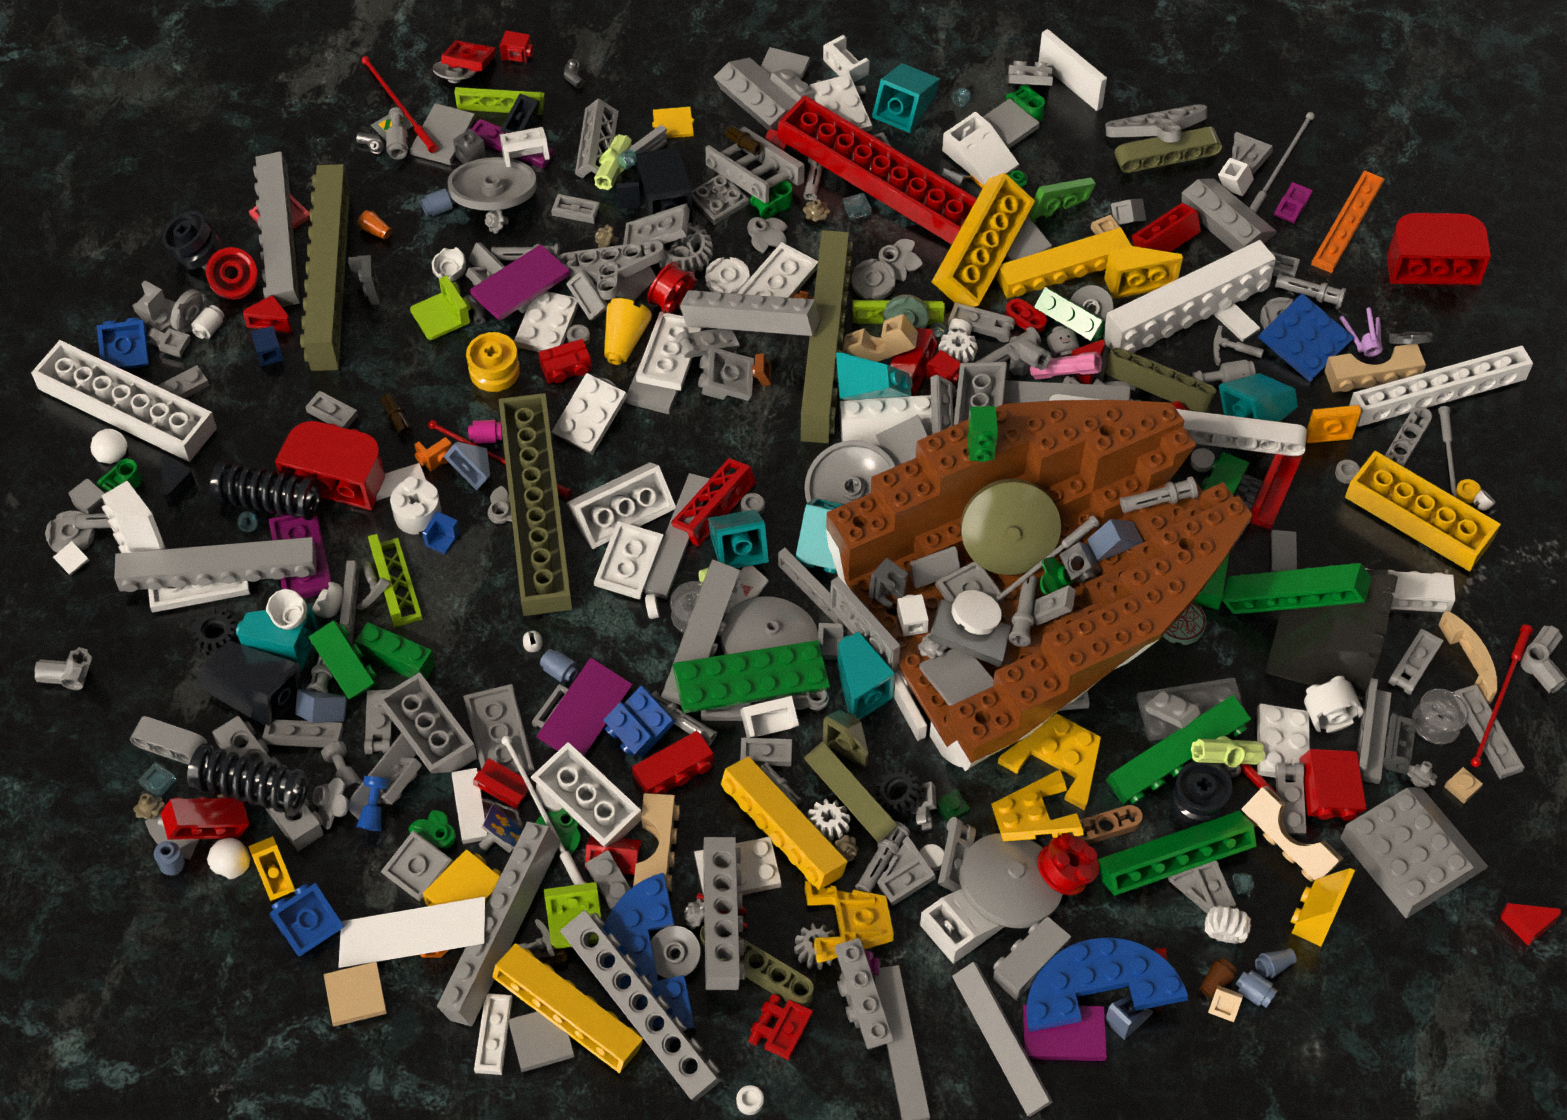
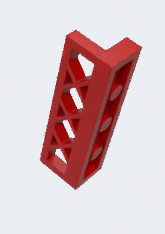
(1274, 490)
(720, 501)

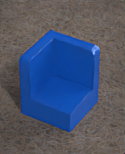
(441, 533)

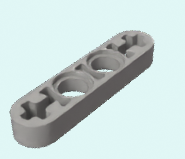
(1406, 443)

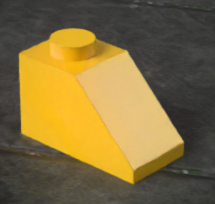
(271, 868)

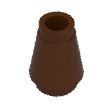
(1220, 974)

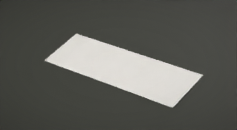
(412, 932)

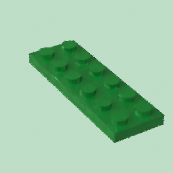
(750, 676)

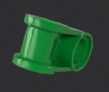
(1029, 101)
(779, 199)
(119, 475)

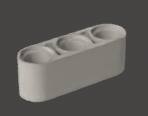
(166, 739)

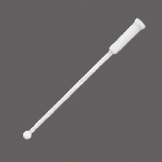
(565, 855)

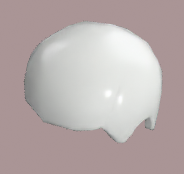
(449, 263)
(108, 446)
(329, 601)
(286, 609)
(229, 858)

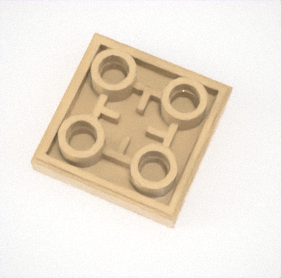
(355, 994)

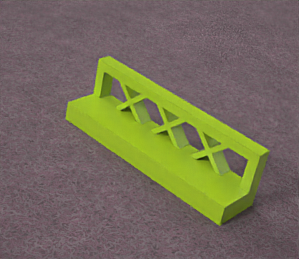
(492, 100)
(872, 311)
(389, 592)

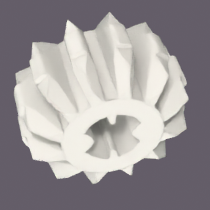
(959, 346)
(837, 819)
(1227, 924)

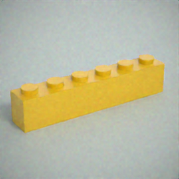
(1059, 263)
(783, 823)
(567, 1007)

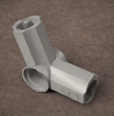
(1026, 352)
(1543, 667)
(68, 673)

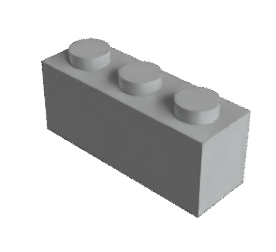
(1029, 956)

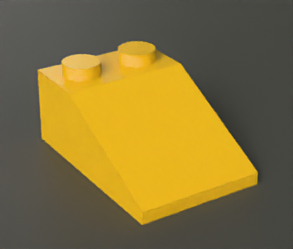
(1140, 270)
(1320, 906)

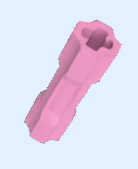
(1083, 363)

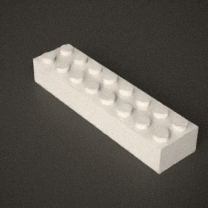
(1190, 298)
(124, 400)

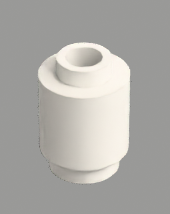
(207, 322)

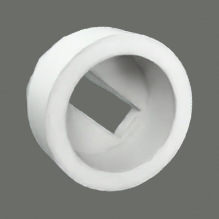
(1483, 500)
(527, 643)

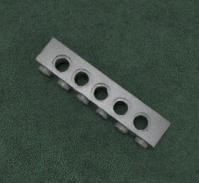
(298, 832)
(719, 973)

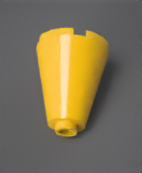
(624, 328)

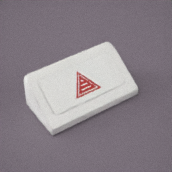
(751, 585)

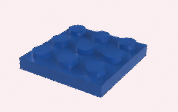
(1305, 337)

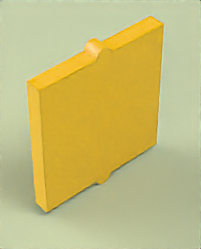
(676, 120)

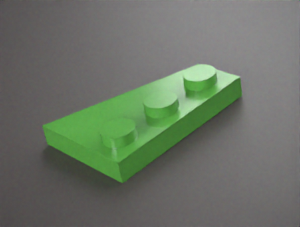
(1060, 195)

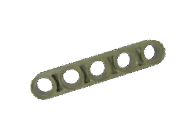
(1157, 153)
(1160, 380)
(850, 792)
(771, 967)

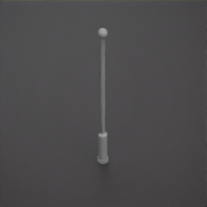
(1262, 194)
(1447, 438)
(1066, 543)

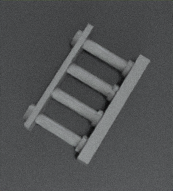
(771, 159)

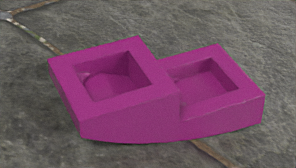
(1293, 203)

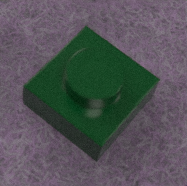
(952, 806)

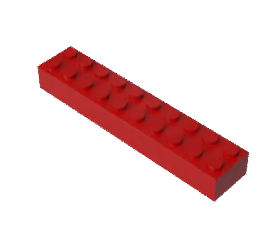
(876, 168)

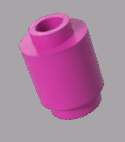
(485, 431)

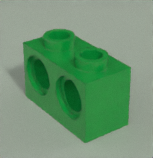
(982, 433)

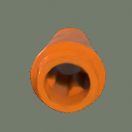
(373, 224)

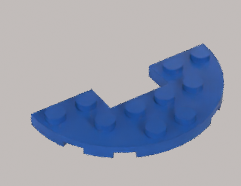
(637, 913)
(1095, 968)

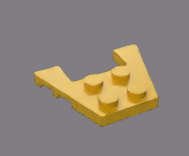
(1063, 747)
(1025, 815)
(858, 916)

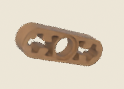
(1112, 815)

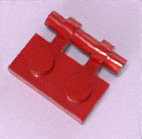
(788, 1029)

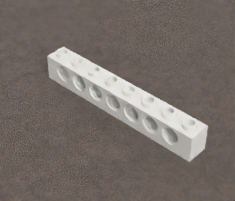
(1442, 385)

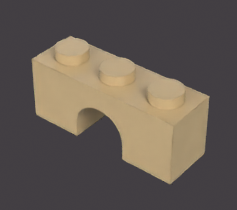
(896, 337)

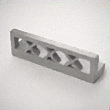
(592, 135)
(1373, 732)

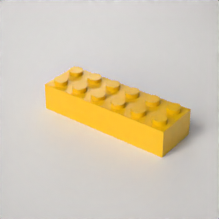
(983, 241)
(1422, 510)

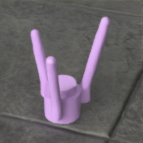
(1370, 342)

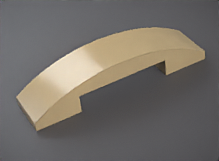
(1458, 631)

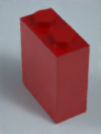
(1332, 784)

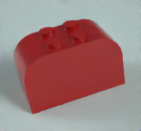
(1438, 249)
(339, 458)

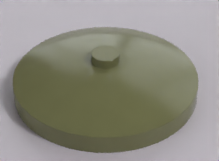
(1010, 526)

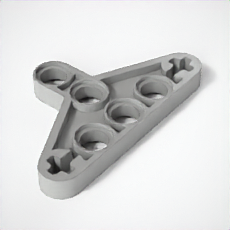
(1163, 124)
(621, 263)

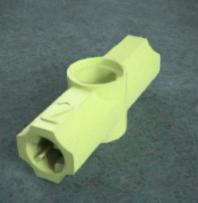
(609, 165)
(1227, 751)

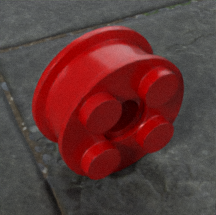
(223, 261)
(671, 287)
(1068, 864)

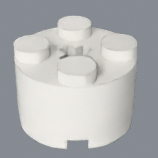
(414, 504)
(1332, 705)

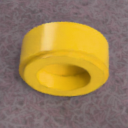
(1467, 490)

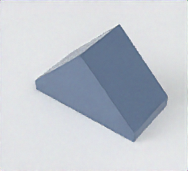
(470, 462)
(1114, 538)
(320, 706)
(1124, 1018)

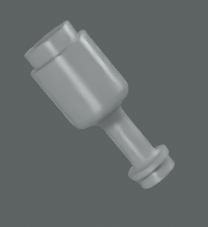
(396, 135)
(1228, 372)

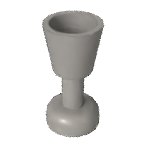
(334, 753)

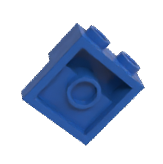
(124, 343)
(639, 722)
(305, 918)

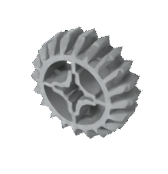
(684, 250)

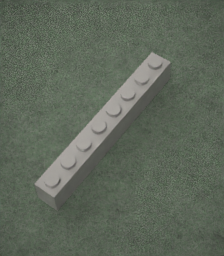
(276, 228)
(215, 564)
(503, 918)

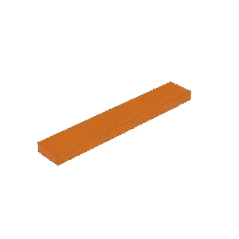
(1347, 221)

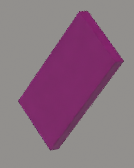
(520, 282)
(292, 528)
(584, 707)

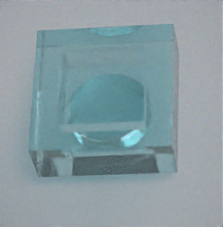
(856, 206)
(157, 780)

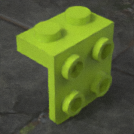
(443, 311)
(567, 903)

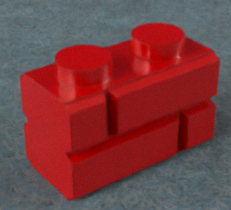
(565, 361)

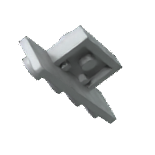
(485, 266)
(397, 766)
(861, 994)

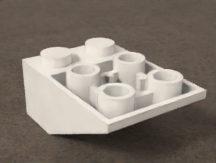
(978, 148)
(956, 925)

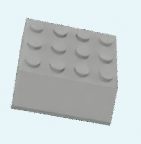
(1412, 850)

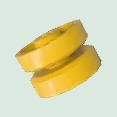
(493, 361)

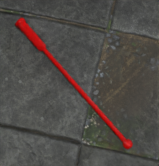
(431, 146)
(562, 491)
(1525, 632)

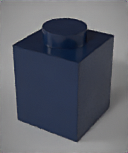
(267, 346)

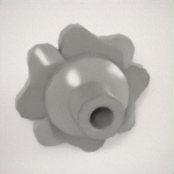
(495, 220)
(931, 648)
(1422, 774)
(694, 914)

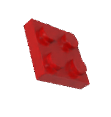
(468, 55)

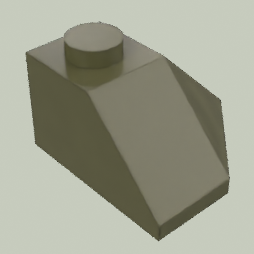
(846, 736)

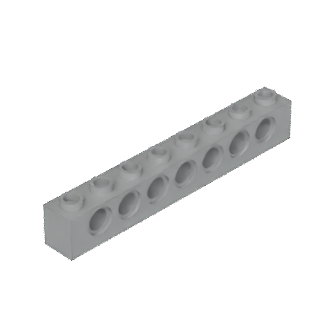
(578, 934)

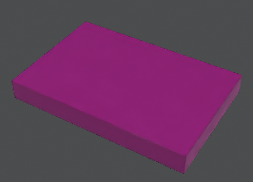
(1069, 1042)

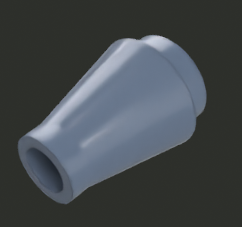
(1273, 963)

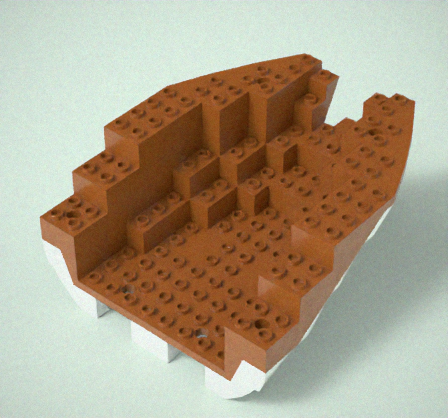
(1086, 461)

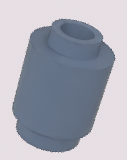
(437, 203)
(559, 666)
(169, 857)
(1256, 988)

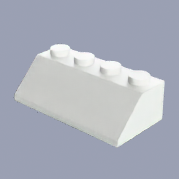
(868, 417)
(628, 499)
(131, 520)
(587, 795)

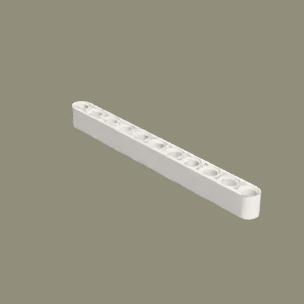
(1237, 431)

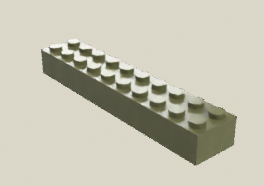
(325, 268)
(821, 374)
(534, 505)

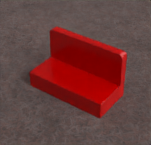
(501, 783)
(624, 852)

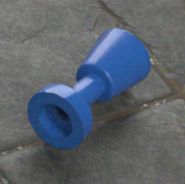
(371, 814)

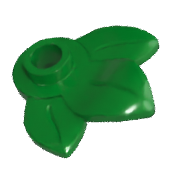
(1054, 577)
(433, 828)
(567, 833)

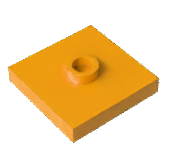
(1332, 424)

